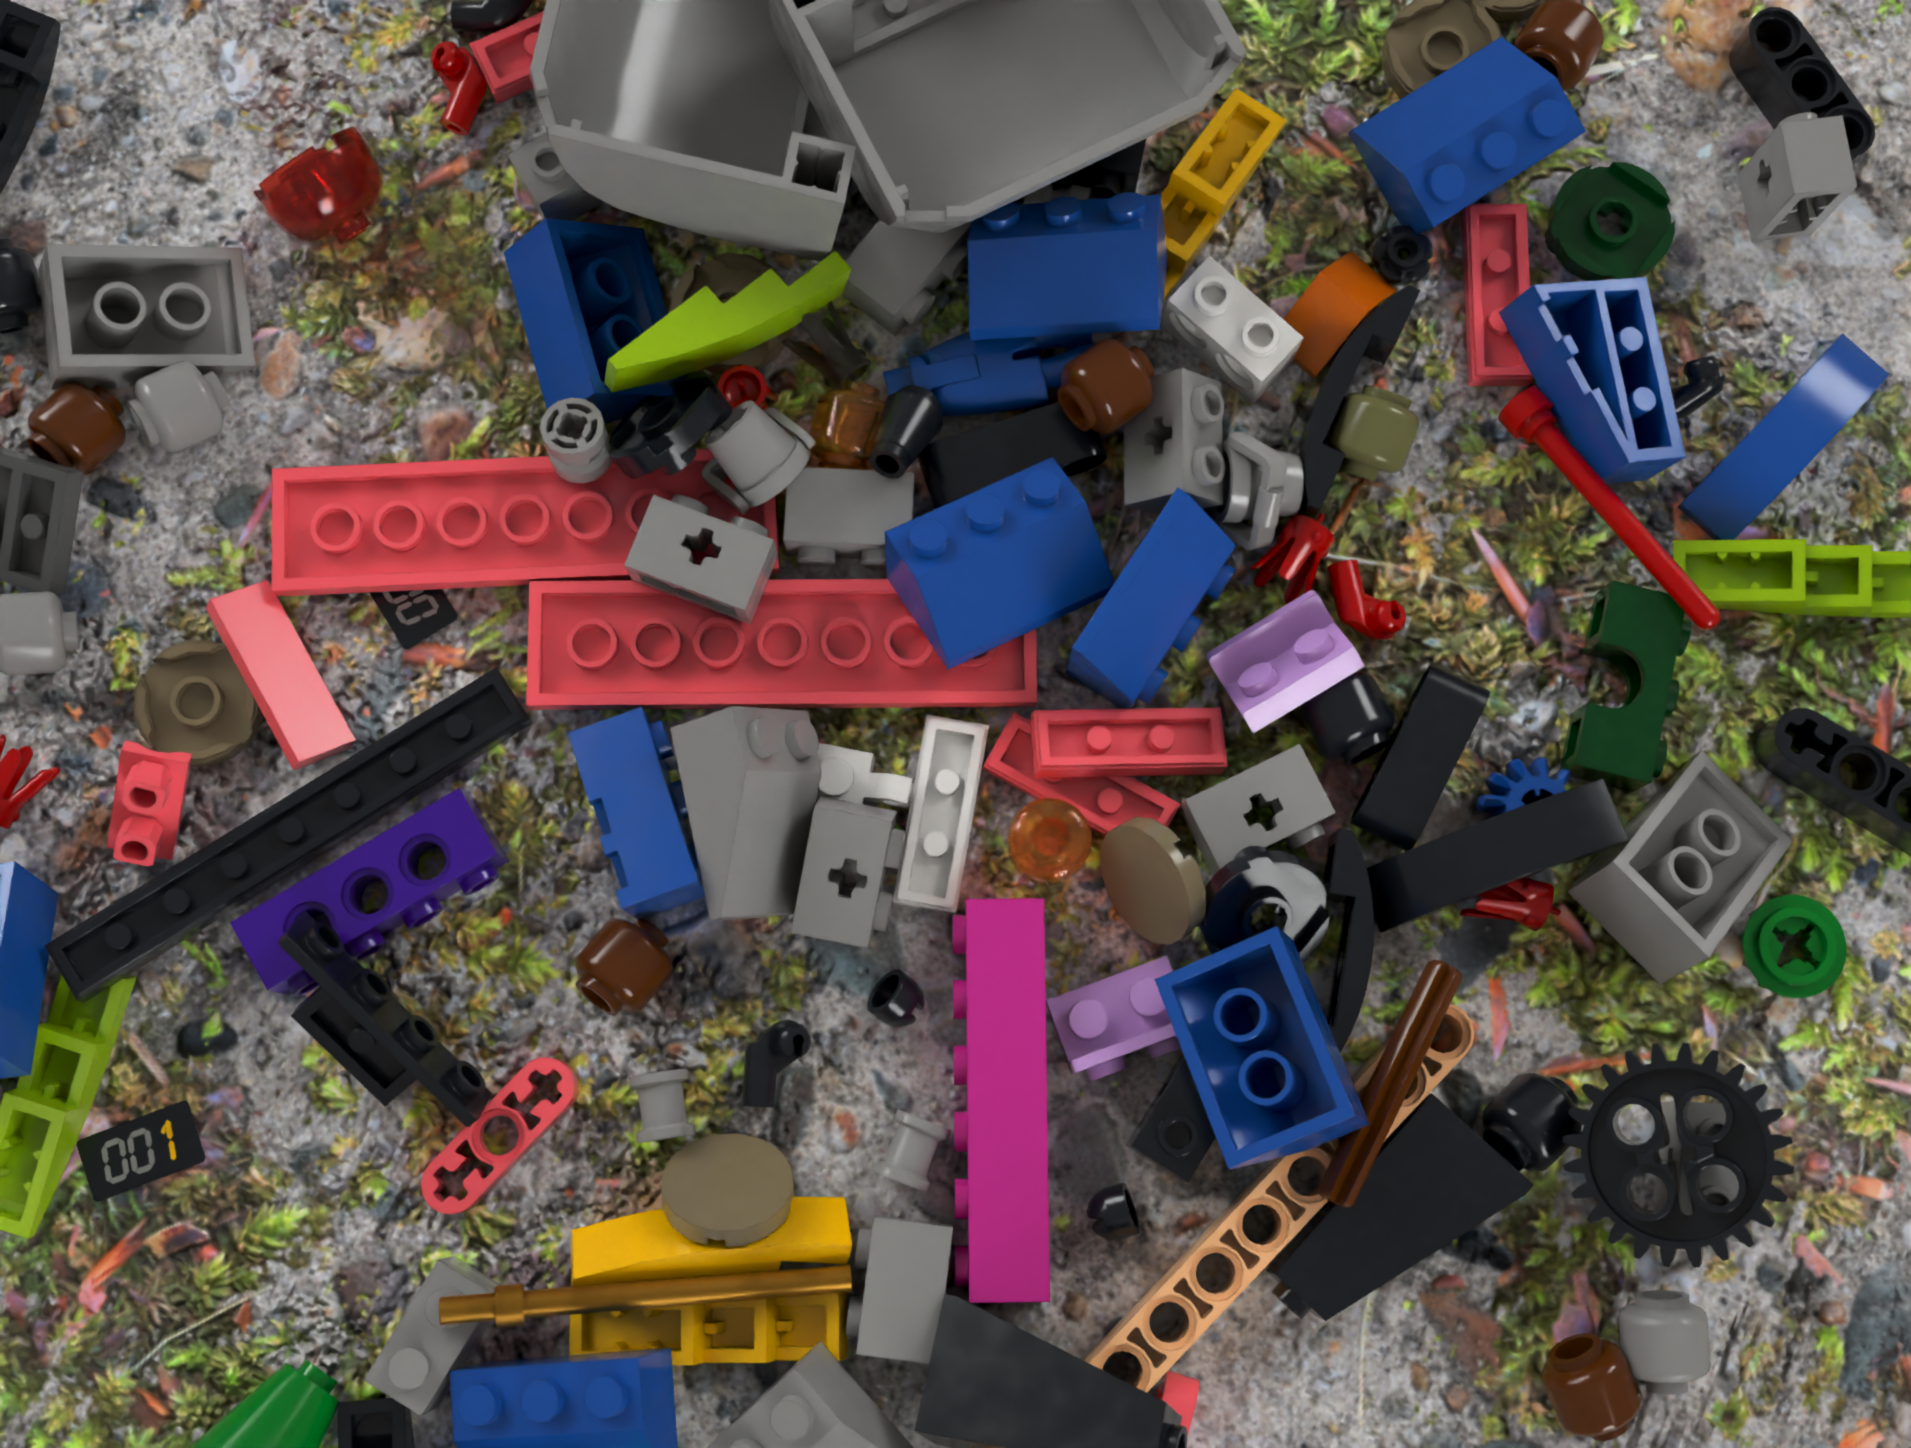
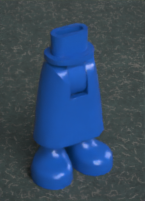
(988, 373)

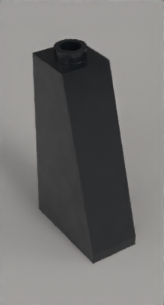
(1420, 1194)
(1013, 1390)

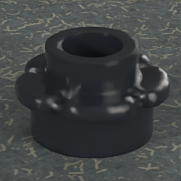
(1398, 270)

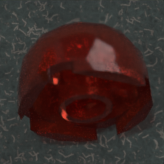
(325, 190)

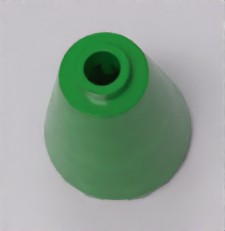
(283, 1412)

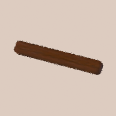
(1391, 1082)

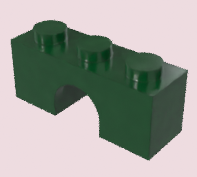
(1641, 636)

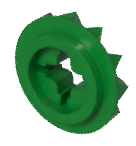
(1821, 944)

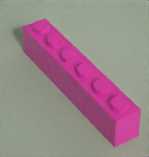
(1005, 1101)

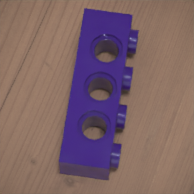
(392, 856)

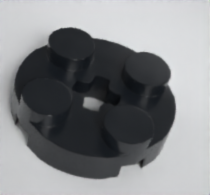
(665, 432)
(1259, 879)

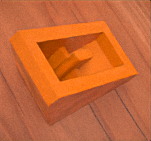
(1333, 310)

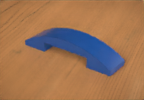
(1784, 440)

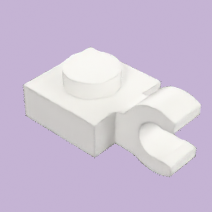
(850, 778)

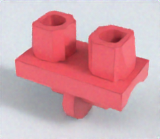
(147, 804)

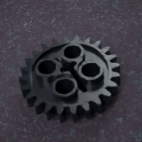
(1741, 1145)

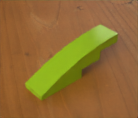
(709, 332)
(1799, 578)
(51, 1105)

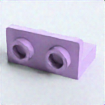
(1284, 660)
(1114, 1019)

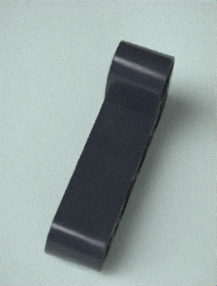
(1817, 774)

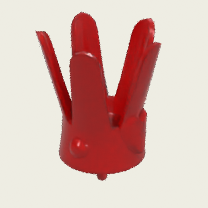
(745, 384)
(1296, 555)
(11, 770)
(1520, 901)

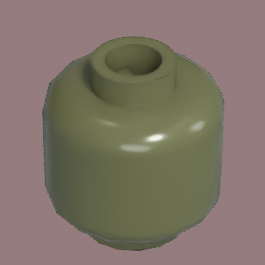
(1373, 432)

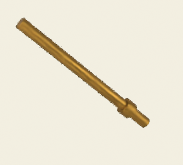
(513, 1304)

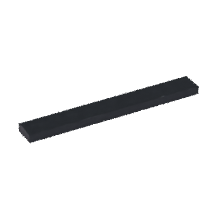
(287, 836)

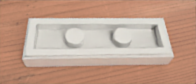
(941, 814)

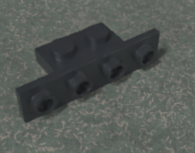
(371, 1030)

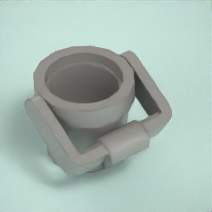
(757, 452)
(1258, 487)

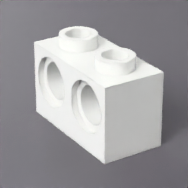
(1231, 330)

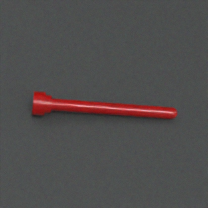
(1531, 418)

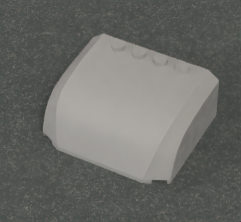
(996, 96)
(690, 120)

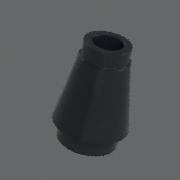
(905, 429)

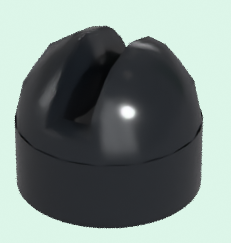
(895, 999)
(1114, 1213)

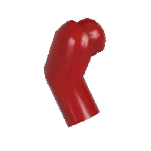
(463, 81)
(1359, 610)

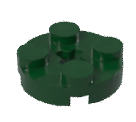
(1618, 189)

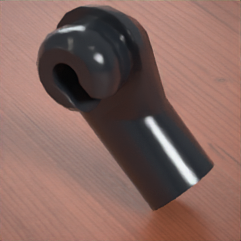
(486, 14)
(1702, 385)
(768, 1056)

